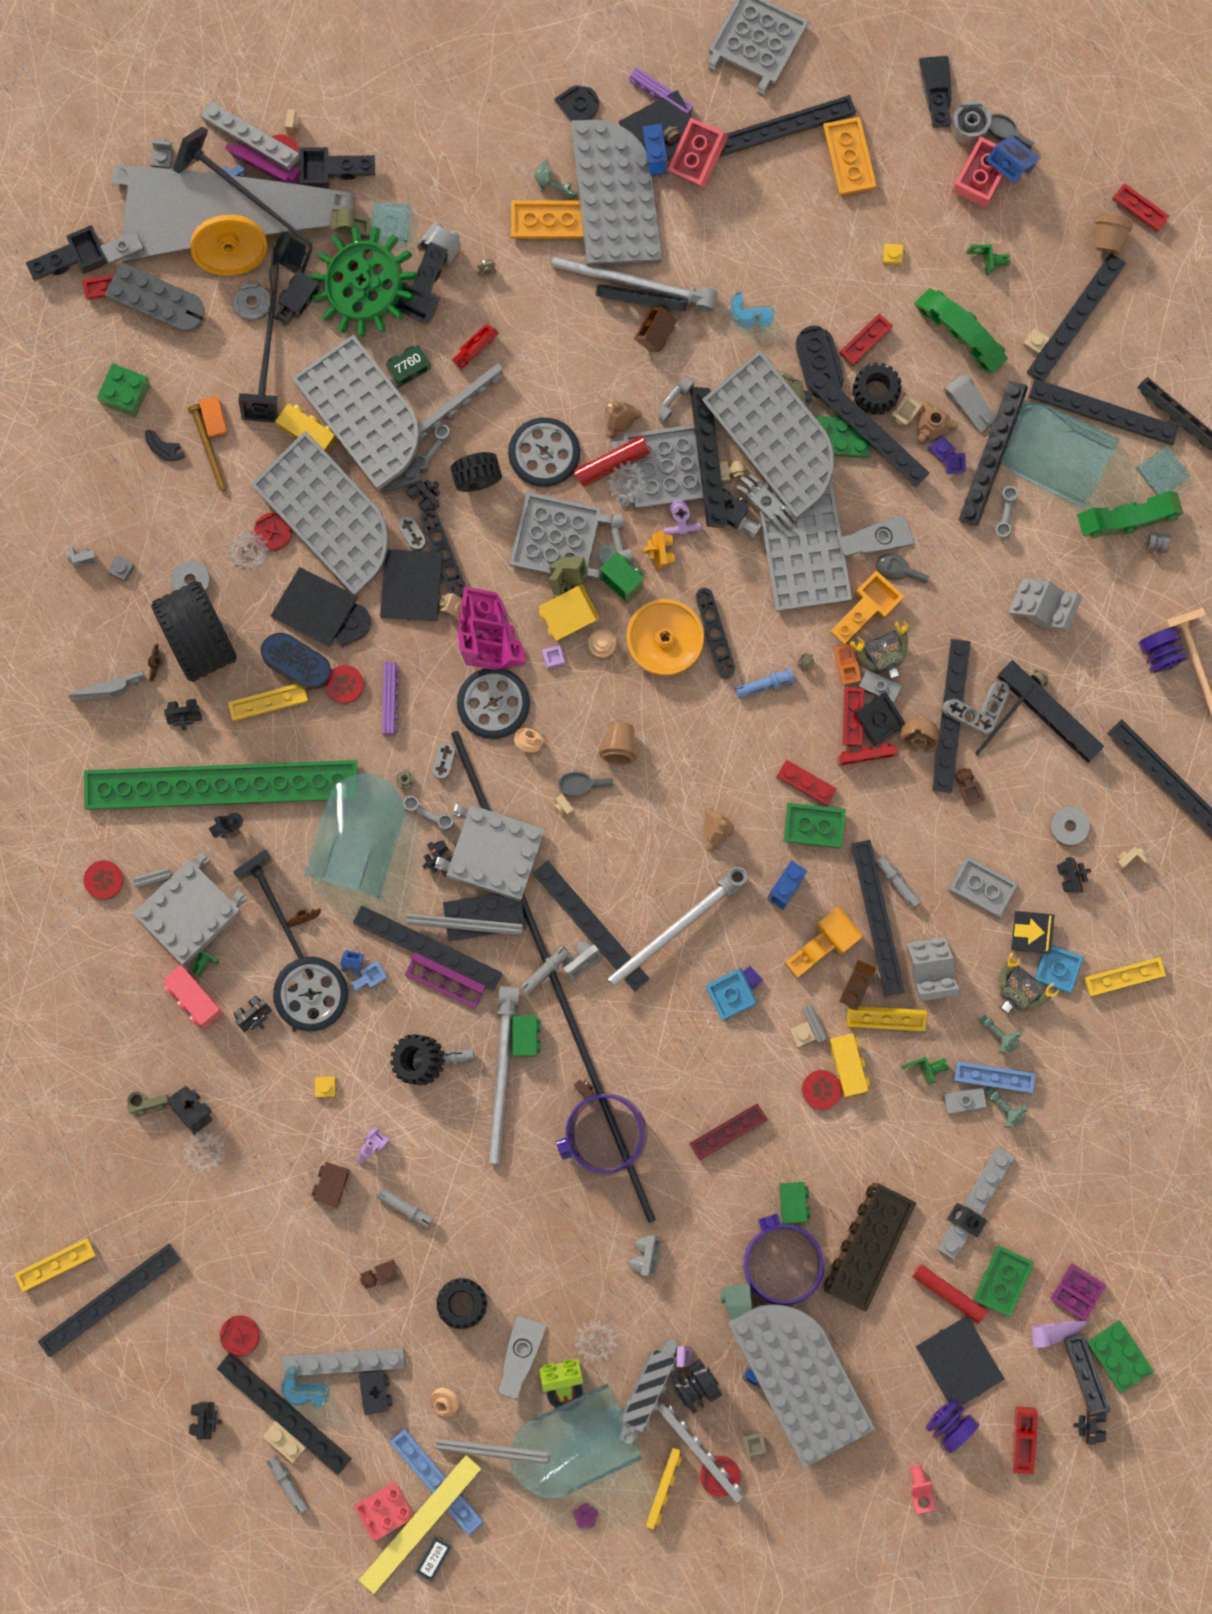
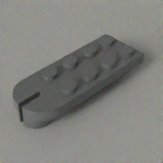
(155, 298)

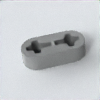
(415, 531)
(439, 760)

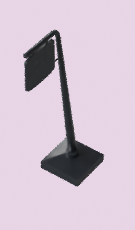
(289, 250)
(262, 406)
(254, 867)

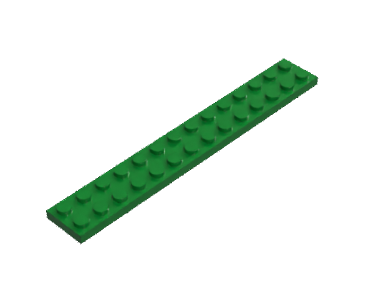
(214, 784)

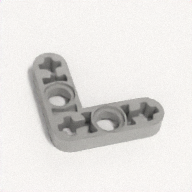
(982, 715)

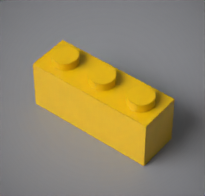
(295, 422)
(849, 1065)

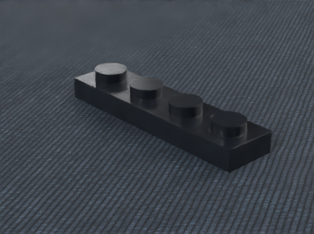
(1087, 1375)

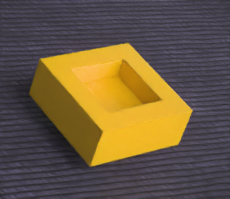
(892, 254)
(325, 1087)

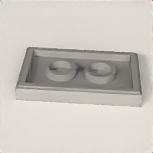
(983, 887)

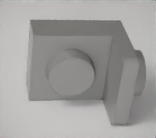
(162, 153)
(82, 559)

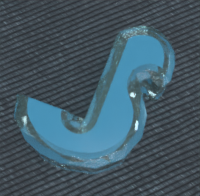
(749, 316)
(302, 1393)

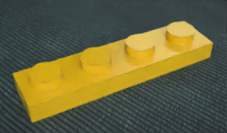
(267, 702)
(1124, 976)
(887, 1018)
(55, 1264)
(667, 1480)

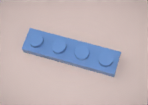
(994, 1077)

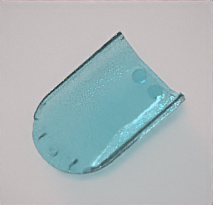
(1058, 451)
(357, 834)
(581, 1445)

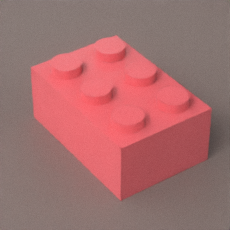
(697, 153)
(978, 178)
(192, 997)

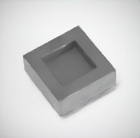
(121, 568)

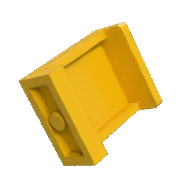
(568, 612)

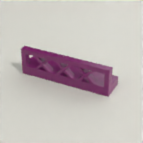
(263, 164)
(449, 974)

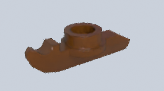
(154, 662)
(303, 916)

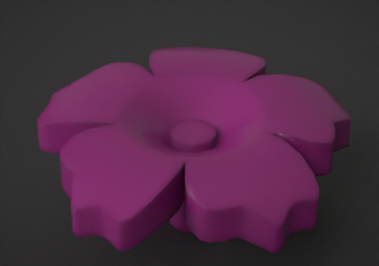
(585, 1516)

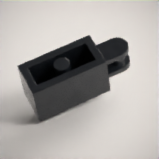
(296, 297)

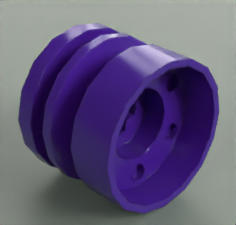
(1163, 650)
(955, 1429)

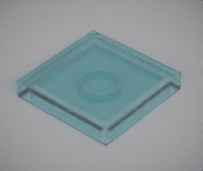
(392, 220)
(1163, 471)

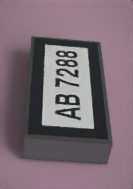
(433, 1558)

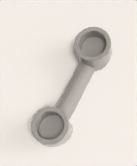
(684, 386)
(443, 436)
(1010, 496)
(617, 523)
(412, 806)

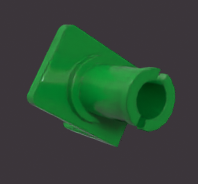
(989, 258)
(202, 962)
(929, 1069)

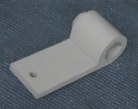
(970, 401)

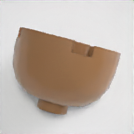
(920, 733)

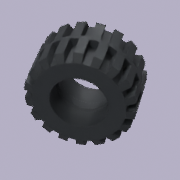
(883, 375)
(476, 471)
(404, 1055)
(445, 1295)

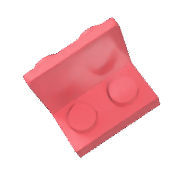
(384, 1511)

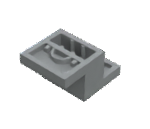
(1045, 604)
(932, 969)

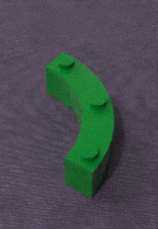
(962, 327)
(1129, 517)

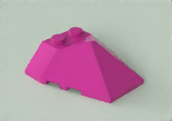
(485, 634)

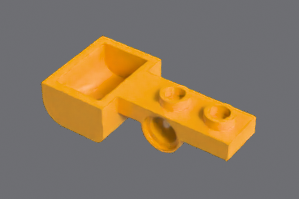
(877, 597)
(836, 933)

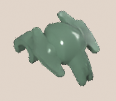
(543, 178)
(1009, 1042)
(1015, 1116)

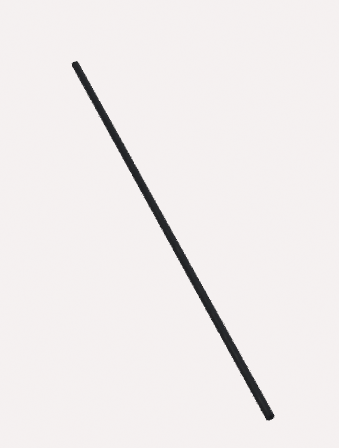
(564, 1004)

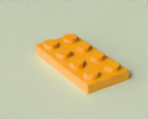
(849, 156)
(546, 220)

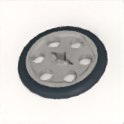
(548, 427)
(494, 728)
(337, 990)

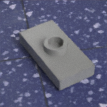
(121, 248)
(877, 685)
(965, 1100)

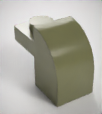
(567, 571)

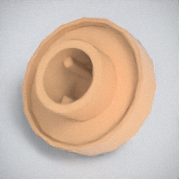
(602, 643)
(528, 740)
(444, 1402)

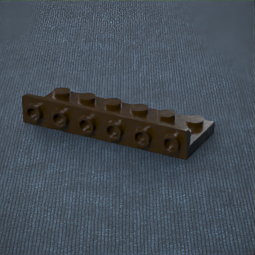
(869, 1246)

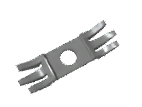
(774, 510)

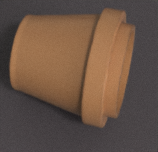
(1111, 232)
(619, 744)

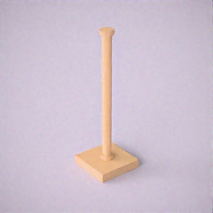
(1183, 622)

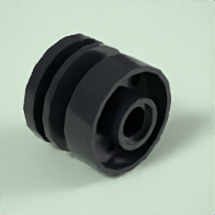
(698, 1385)

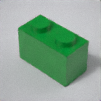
(525, 1036)
(793, 1202)

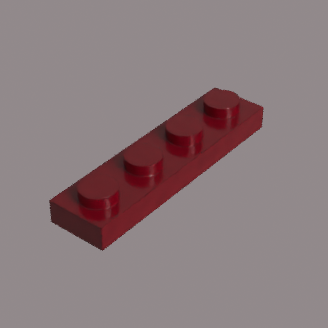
(728, 1131)

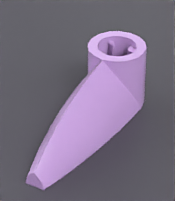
(1052, 1333)

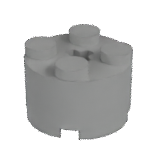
(970, 123)
(442, 237)

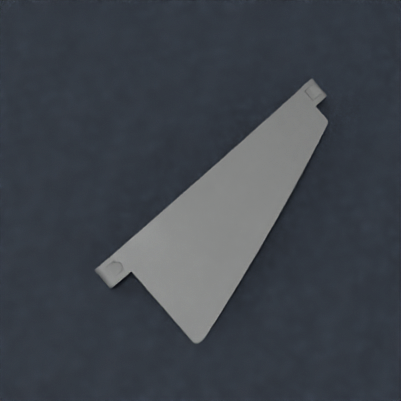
(170, 206)

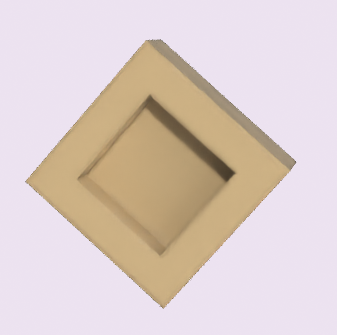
(292, 121)
(1036, 341)
(563, 806)
(802, 1034)

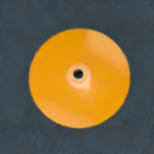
(228, 245)
(669, 620)

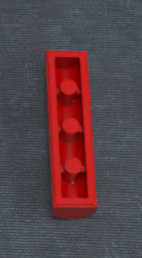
(605, 464)
(949, 1293)

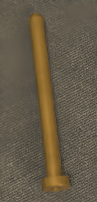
(194, 410)

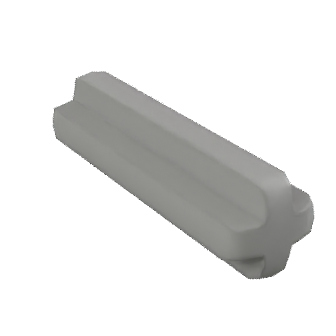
(152, 878)
(814, 1023)

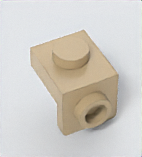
(906, 410)
(451, 605)
(1124, 858)

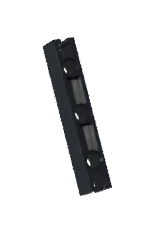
(1051, 712)

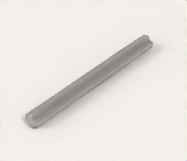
(465, 924)
(493, 1451)

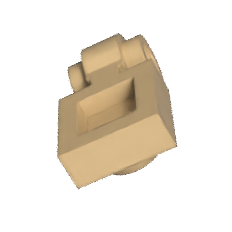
(737, 470)

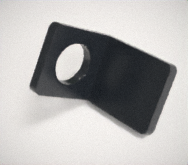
(968, 1220)

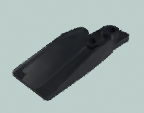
(937, 88)

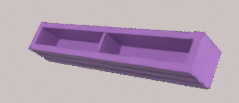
(655, 88)
(389, 698)

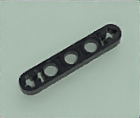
(641, 297)
(443, 544)
(715, 642)

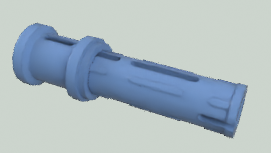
(773, 681)

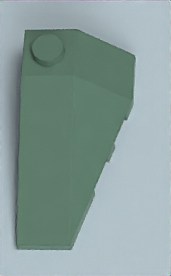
(736, 1299)

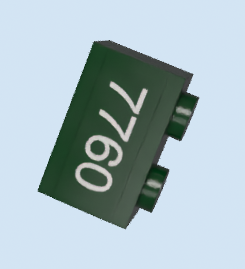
(408, 365)

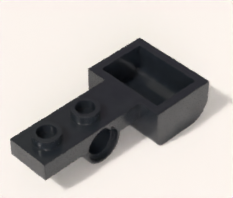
(319, 166)
(82, 249)
(425, 302)

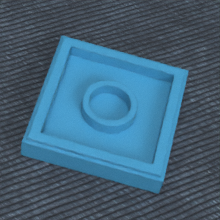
(1059, 968)
(731, 994)

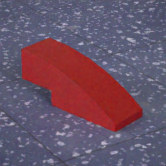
(1024, 1440)

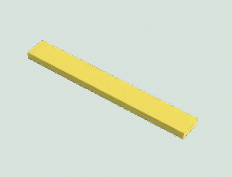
(420, 1524)

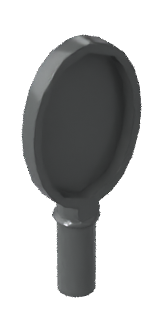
(1004, 126)
(897, 568)
(580, 783)

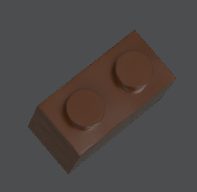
(655, 329)
(857, 984)
(330, 1185)

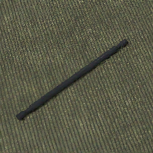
(1006, 718)

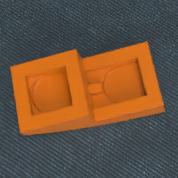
(213, 416)
(847, 664)

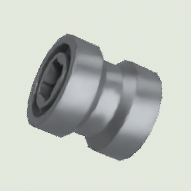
(1158, 542)

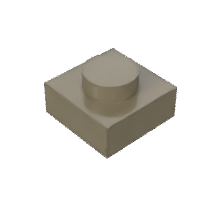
(754, 1444)

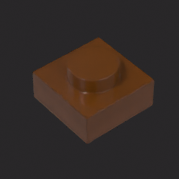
(584, 1088)

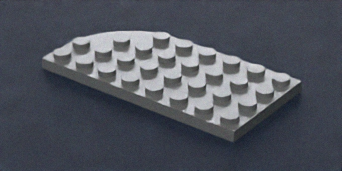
(614, 194)
(362, 410)
(775, 432)
(326, 511)
(807, 558)
(801, 1380)

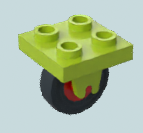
(562, 1381)

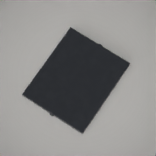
(659, 113)
(411, 585)
(314, 606)
(960, 1362)

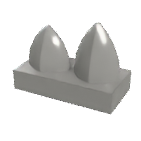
(587, 957)
(648, 1263)

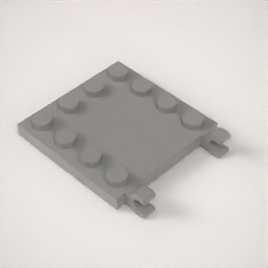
(757, 39)
(670, 467)
(555, 530)
(493, 852)
(188, 911)

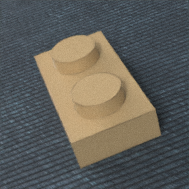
(284, 1442)

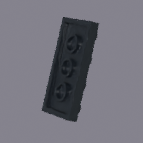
(485, 908)

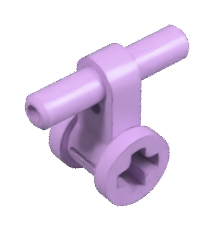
(681, 518)
(374, 1142)

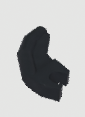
(164, 450)

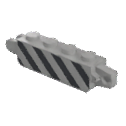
(646, 1390)

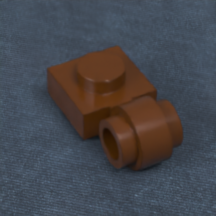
(970, 792)
(385, 1273)

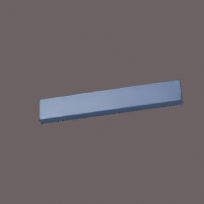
(433, 1478)

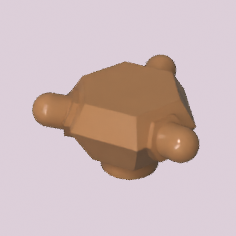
(619, 417)
(934, 422)
(716, 828)

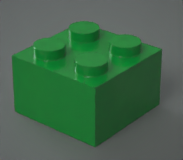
(123, 390)
(622, 577)

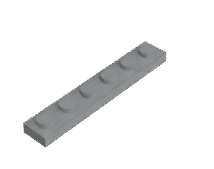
(250, 136)
(464, 398)
(976, 1200)
(345, 1361)
(707, 1459)

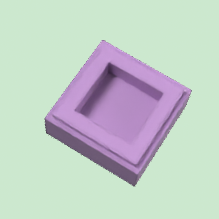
(553, 657)
(683, 1356)

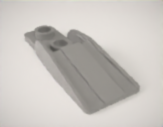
(877, 538)
(108, 689)
(520, 1355)

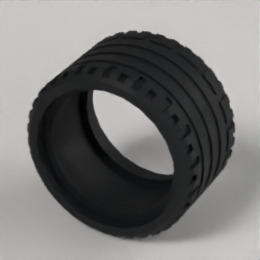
(193, 631)

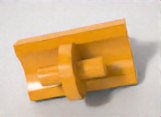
(657, 550)

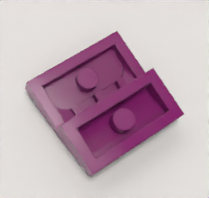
(1078, 1291)

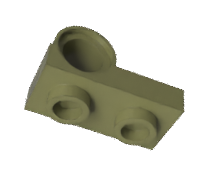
(345, 219)
(157, 1103)

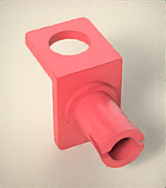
(921, 1489)

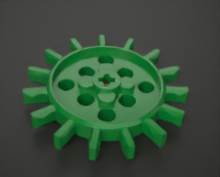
(366, 271)

